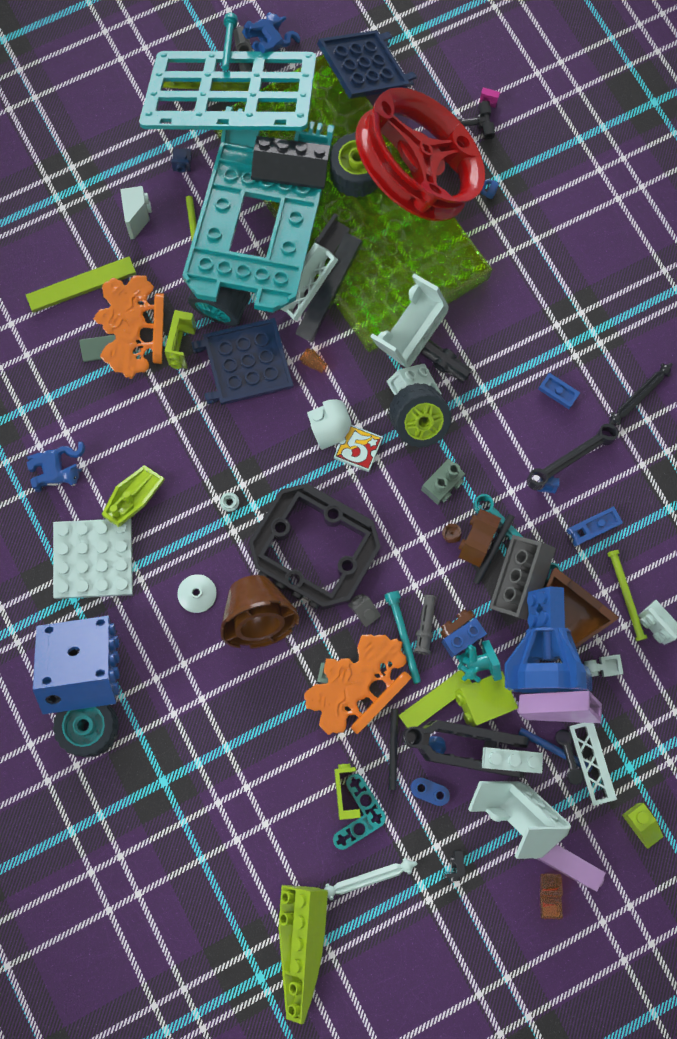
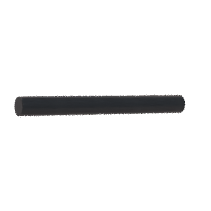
(493, 549)
(393, 749)

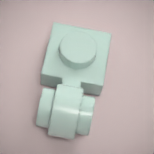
(608, 665)

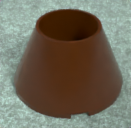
(256, 614)

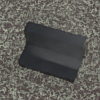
(332, 234)

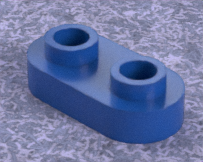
(430, 791)

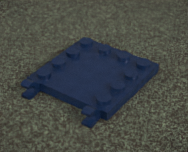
(364, 63)
(245, 361)

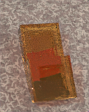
(550, 896)

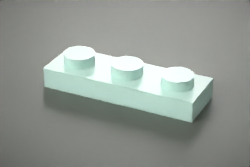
(512, 760)

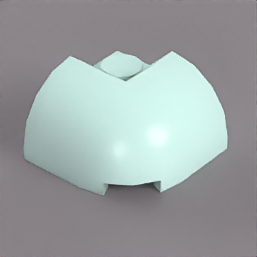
(330, 423)

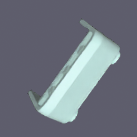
(415, 324)
(525, 811)

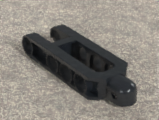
(419, 738)

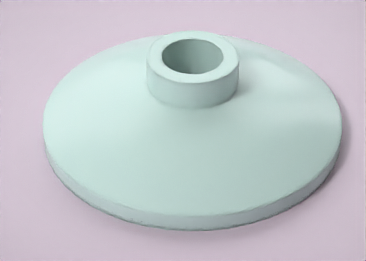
(198, 603)

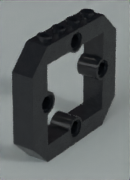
(278, 515)

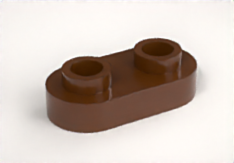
(463, 617)

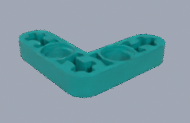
(365, 819)

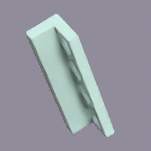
(313, 265)
(600, 763)

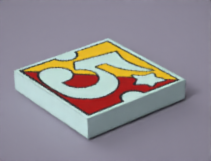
(358, 448)

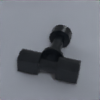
(482, 120)

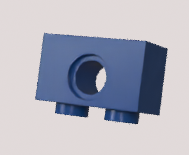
(464, 636)

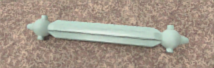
(370, 878)

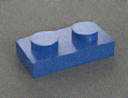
(559, 390)

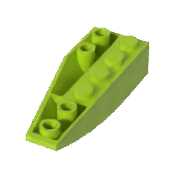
(301, 945)

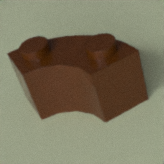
(479, 538)

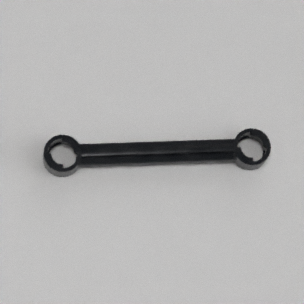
(572, 456)

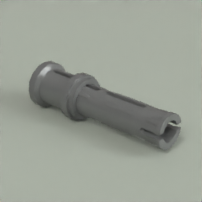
(424, 634)

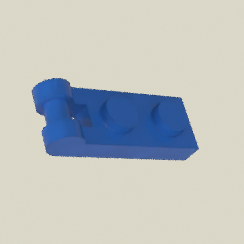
(595, 526)

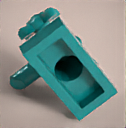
(475, 663)

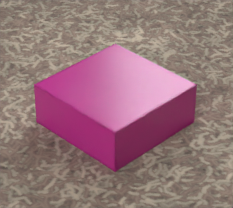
(489, 95)

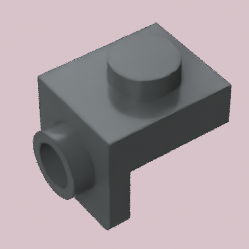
(364, 609)

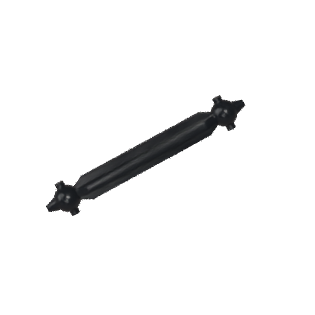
(640, 394)

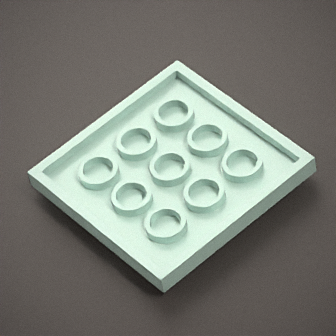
(92, 559)

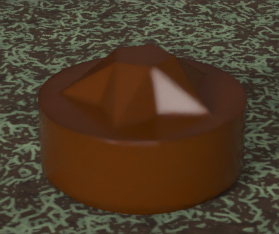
(452, 533)

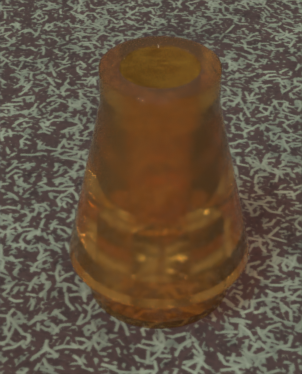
(313, 360)

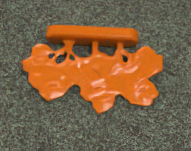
(126, 320)
(351, 682)

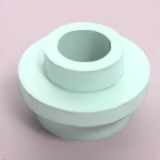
(229, 496)

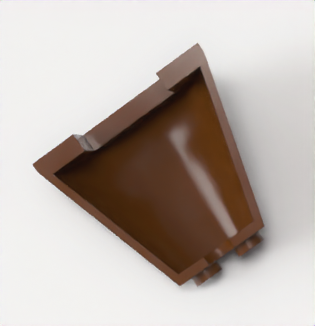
(583, 612)

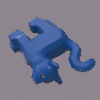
(268, 34)
(52, 467)

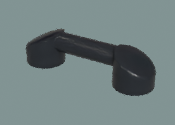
(574, 775)

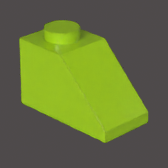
(643, 824)

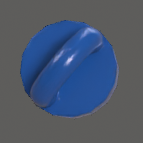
(492, 188)
(437, 744)

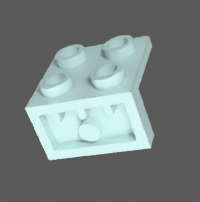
(410, 376)
(659, 622)

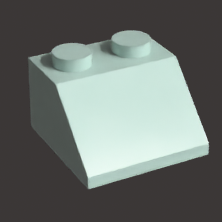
(136, 209)

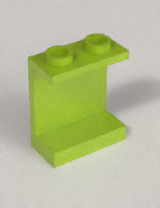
(485, 700)
(344, 814)

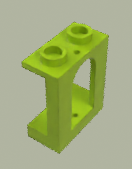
(180, 323)

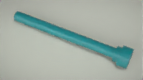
(230, 23)
(393, 601)

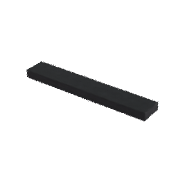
(328, 290)

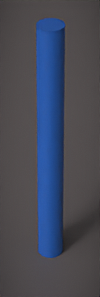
(549, 746)

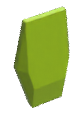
(132, 495)

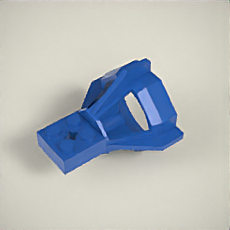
(546, 641)

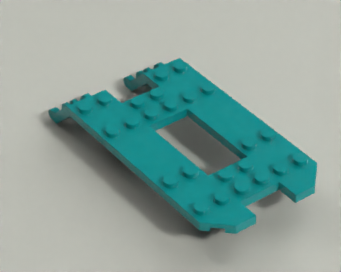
(210, 258)

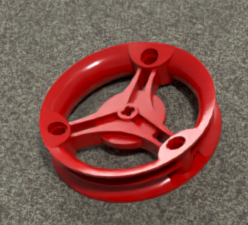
(420, 153)

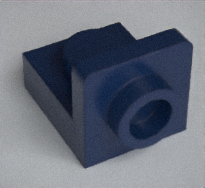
(181, 160)

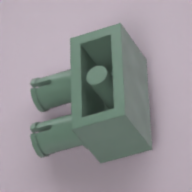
(443, 482)

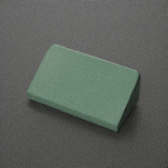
(93, 347)

